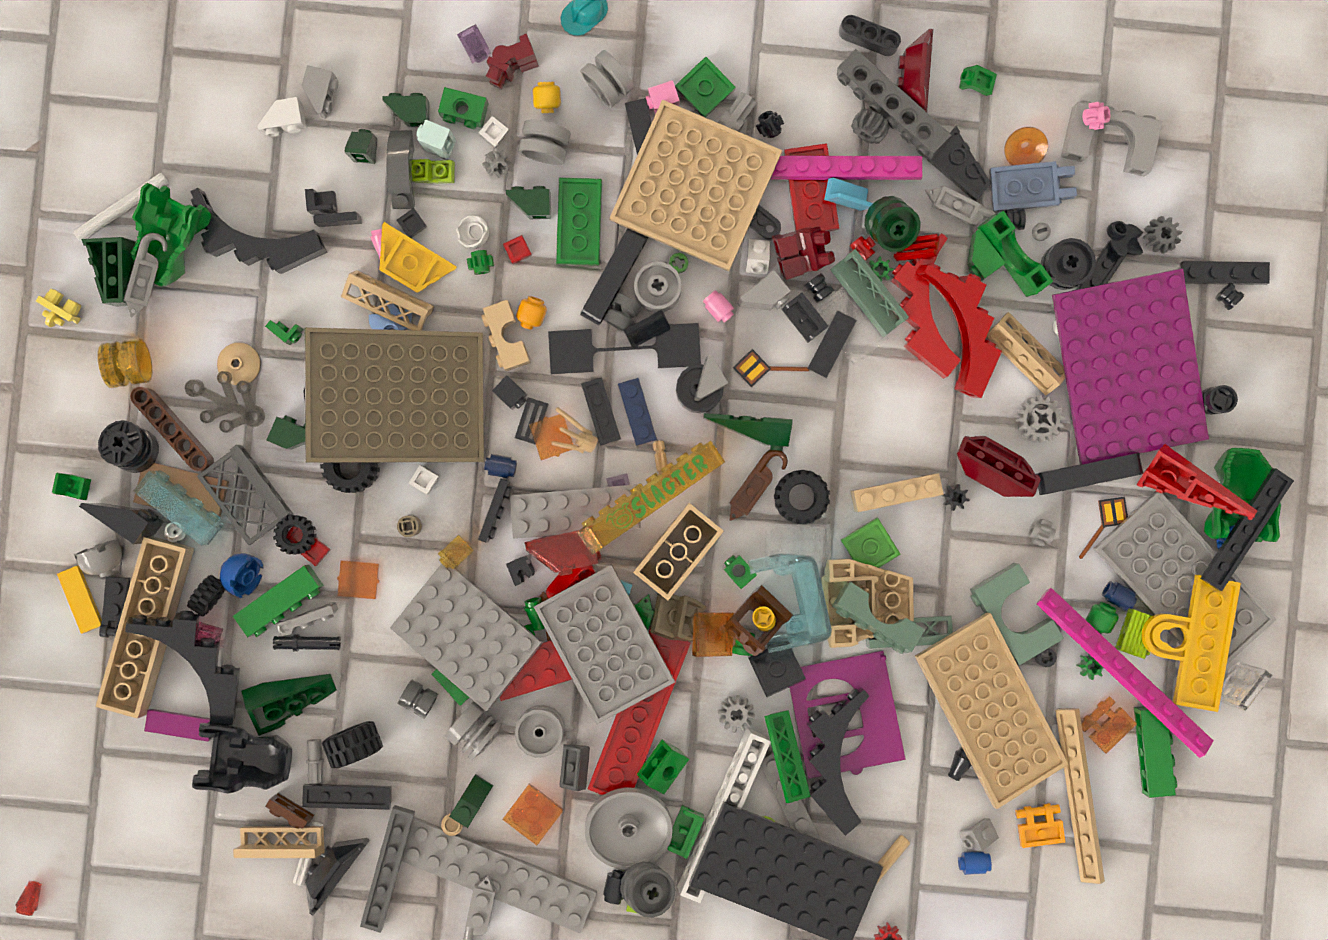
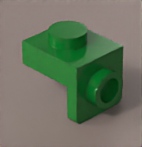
(71, 486)

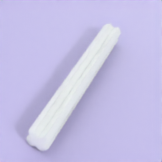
(116, 209)

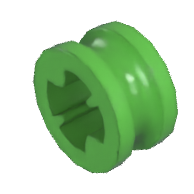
(681, 257)

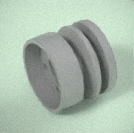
(473, 730)

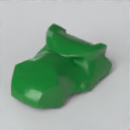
(174, 222)
(1241, 473)

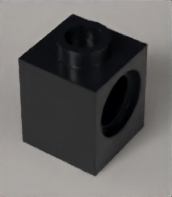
(510, 393)

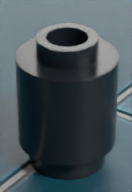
(612, 887)

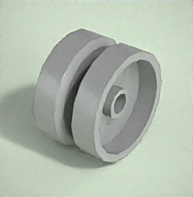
(607, 78)
(544, 142)
(657, 274)
(542, 718)

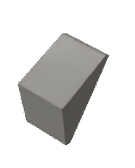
(710, 380)

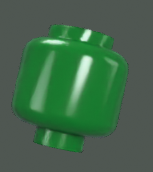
(1102, 617)

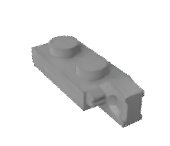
(306, 619)

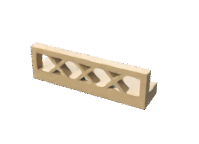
(388, 293)
(1025, 355)
(279, 850)

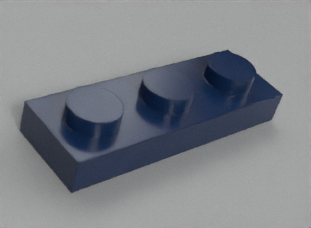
(637, 411)

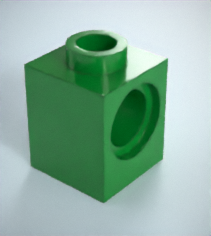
(745, 578)

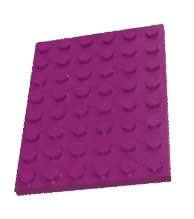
(1130, 366)

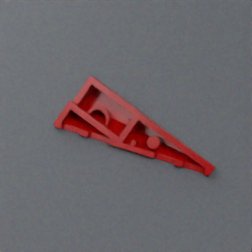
(1178, 476)

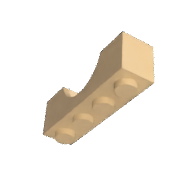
(896, 492)

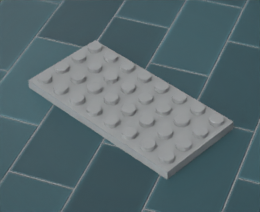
(1158, 559)

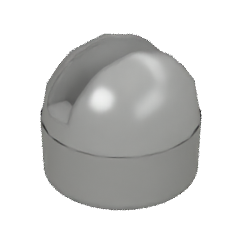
(1042, 236)

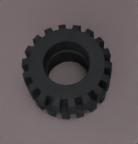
(358, 484)
(820, 502)
(352, 744)

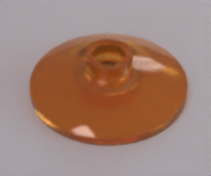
(1033, 153)

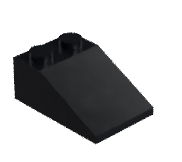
(126, 521)

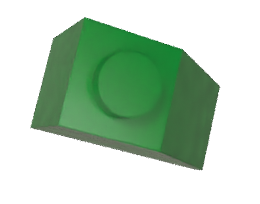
(983, 257)

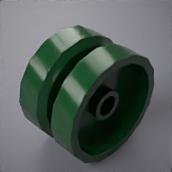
(892, 223)

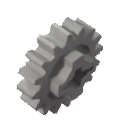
(1033, 413)

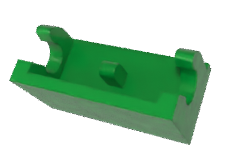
(685, 831)

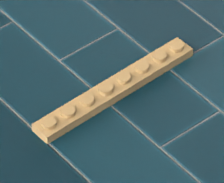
(1080, 796)

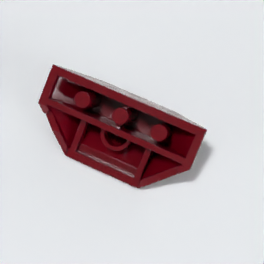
(915, 69)
(997, 467)

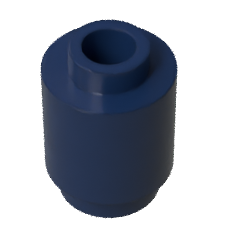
(500, 466)
(1119, 595)

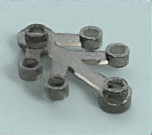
(228, 403)

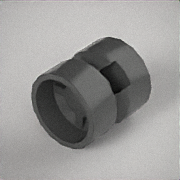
(623, 312)
(417, 698)

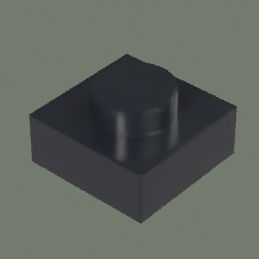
(411, 223)

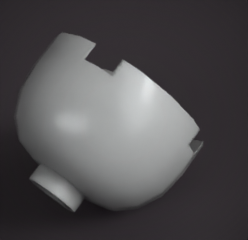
(100, 558)

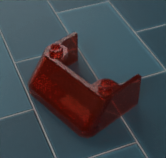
(562, 552)

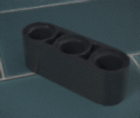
(880, 33)

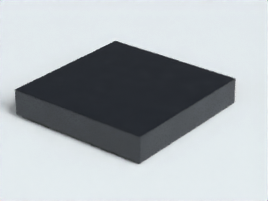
(776, 670)

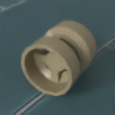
(412, 528)

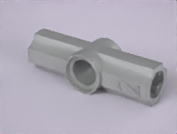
(738, 112)

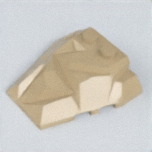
(888, 598)

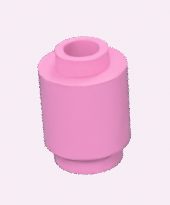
(719, 306)

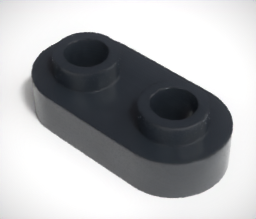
(764, 219)

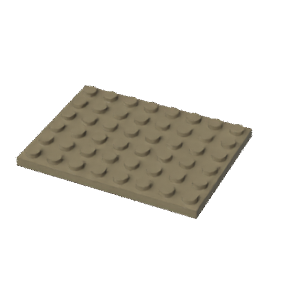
(393, 396)

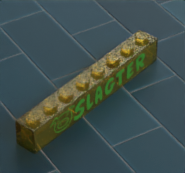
(649, 498)

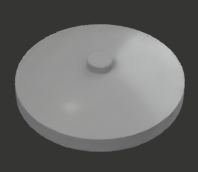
(628, 828)

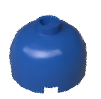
(240, 574)

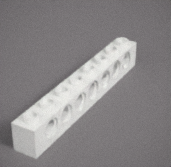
(733, 791)

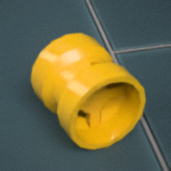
(764, 619)

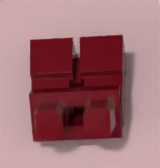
(509, 59)
(802, 251)

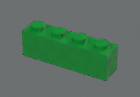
(278, 600)
(1154, 755)

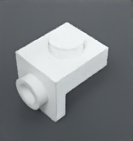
(758, 256)

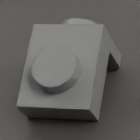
(979, 836)

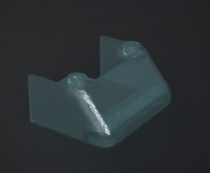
(813, 621)

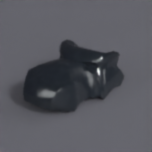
(242, 760)

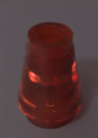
(29, 899)

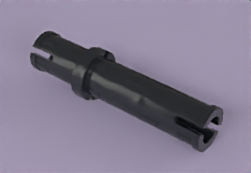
(306, 643)

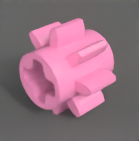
(1096, 115)

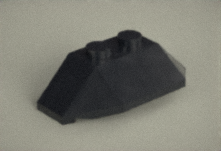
(331, 870)

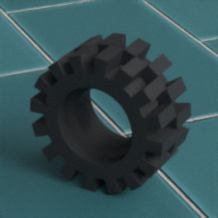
(281, 534)
(206, 595)

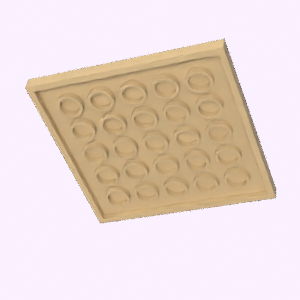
(695, 185)

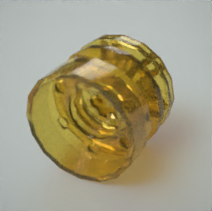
(125, 363)

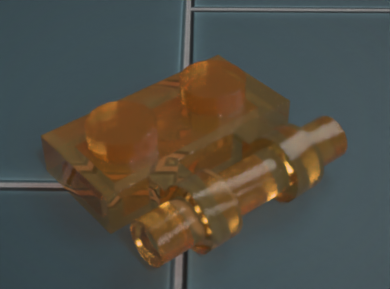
(1112, 729)

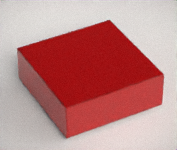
(517, 249)

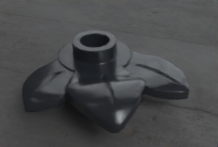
(1124, 238)

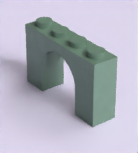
(990, 597)

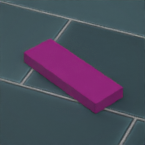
(174, 724)

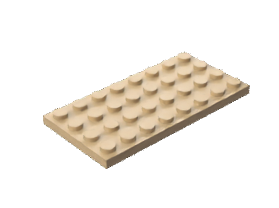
(991, 710)

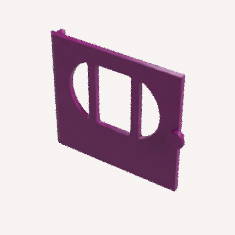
(880, 724)

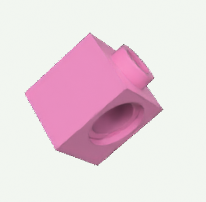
(662, 92)

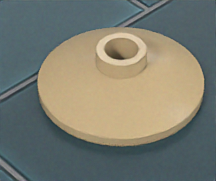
(249, 362)

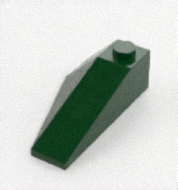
(766, 430)

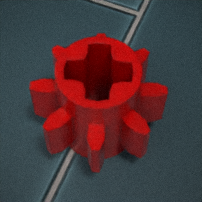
(864, 247)
(885, 930)

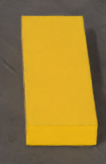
(80, 599)

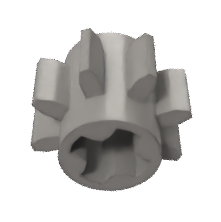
(496, 163)
(1042, 532)

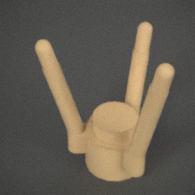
(584, 440)

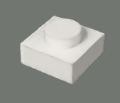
(494, 132)
(423, 479)

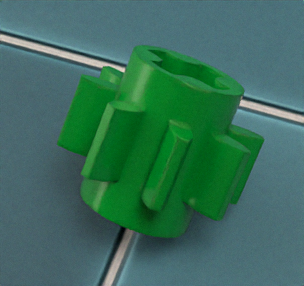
(480, 262)
(883, 266)
(1096, 670)

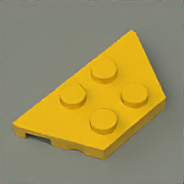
(410, 261)

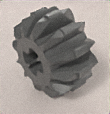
(870, 126)
(1166, 242)

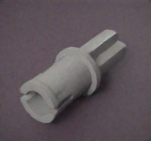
(314, 761)

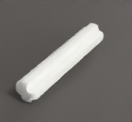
(305, 863)

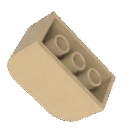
(678, 551)

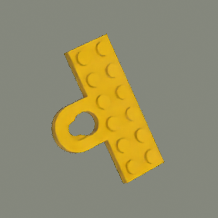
(1204, 646)

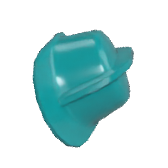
(583, 15)

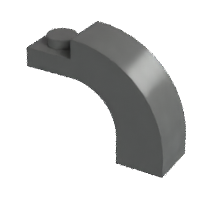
(399, 169)

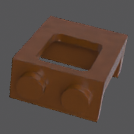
(759, 598)

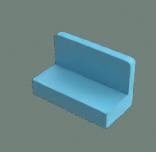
(847, 194)

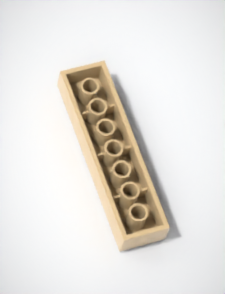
(135, 657)

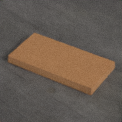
(191, 483)

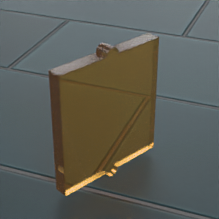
(547, 431)
(358, 579)

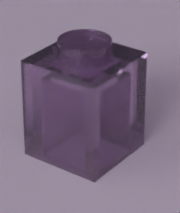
(474, 44)

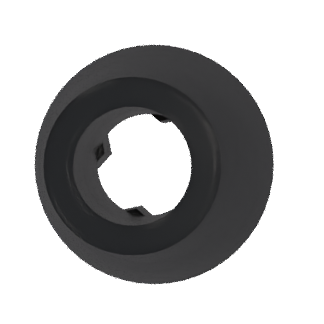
(959, 765)

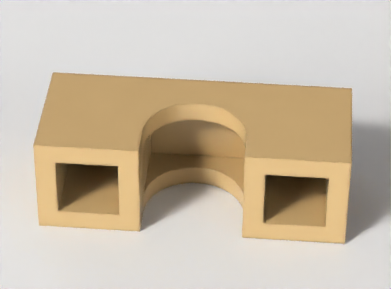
(498, 318)

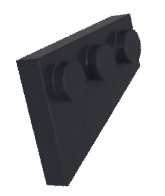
(961, 167)

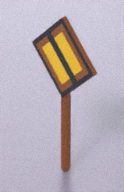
(753, 368)
(1112, 513)

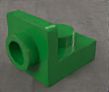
(978, 79)
(280, 331)

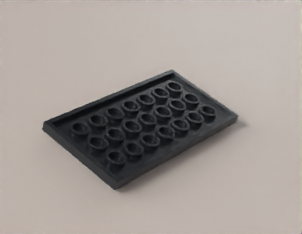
(785, 874)

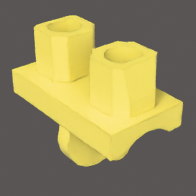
(68, 312)

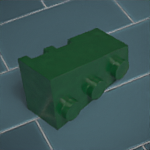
(112, 267)

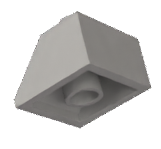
(766, 294)

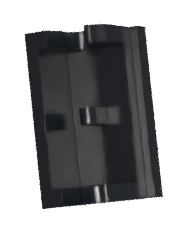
(805, 317)
(519, 568)

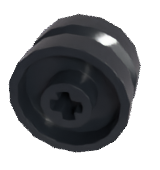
(1080, 261)
(686, 391)

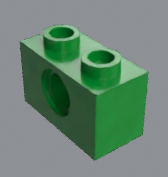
(454, 99)
(662, 767)

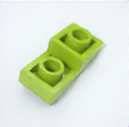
(433, 171)

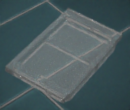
(864, 334)

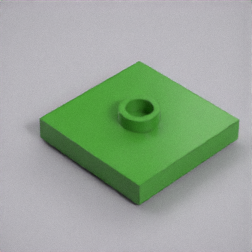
(871, 544)

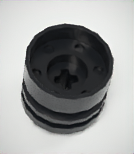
(128, 446)

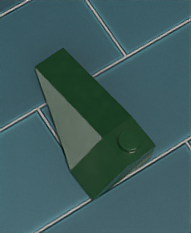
(277, 701)

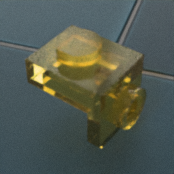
(455, 552)

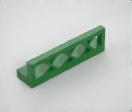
(787, 756)

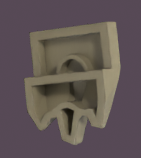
(675, 617)

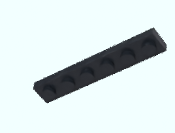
(1246, 530)

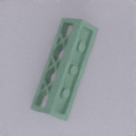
(868, 294)
(925, 639)

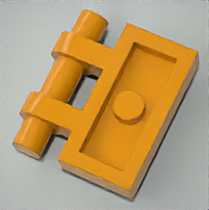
(1042, 832)

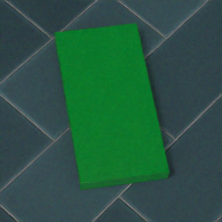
(579, 221)

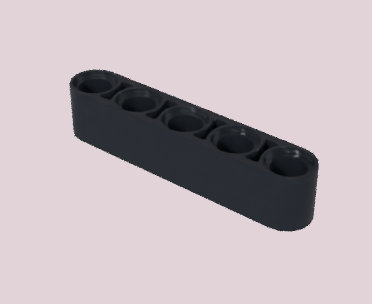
(613, 276)
(1089, 474)

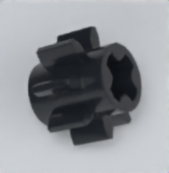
(769, 124)
(961, 499)

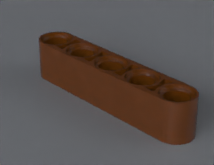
(162, 426)

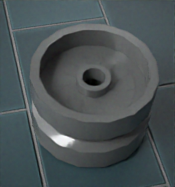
(647, 889)

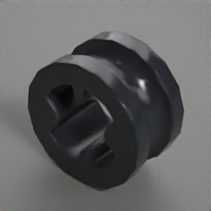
(1038, 659)

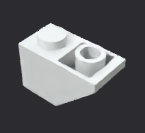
(283, 117)

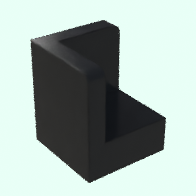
(320, 202)

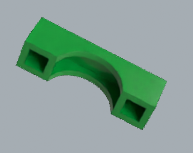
(1027, 273)

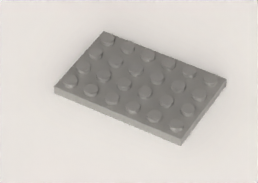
(466, 636)
(604, 644)

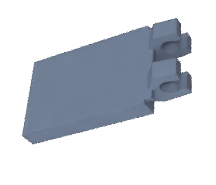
(1030, 186)

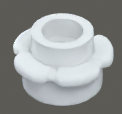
(169, 533)

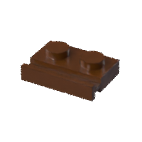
(295, 814)

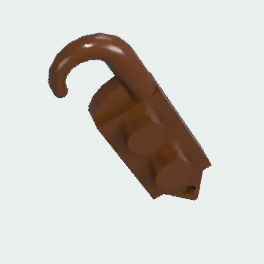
(755, 485)

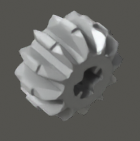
(736, 721)

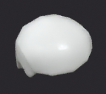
(473, 231)

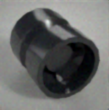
(1219, 399)

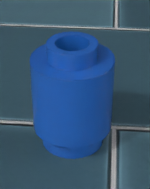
(975, 862)

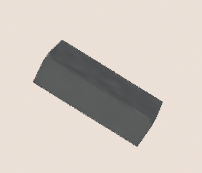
(574, 767)

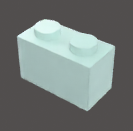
(436, 139)

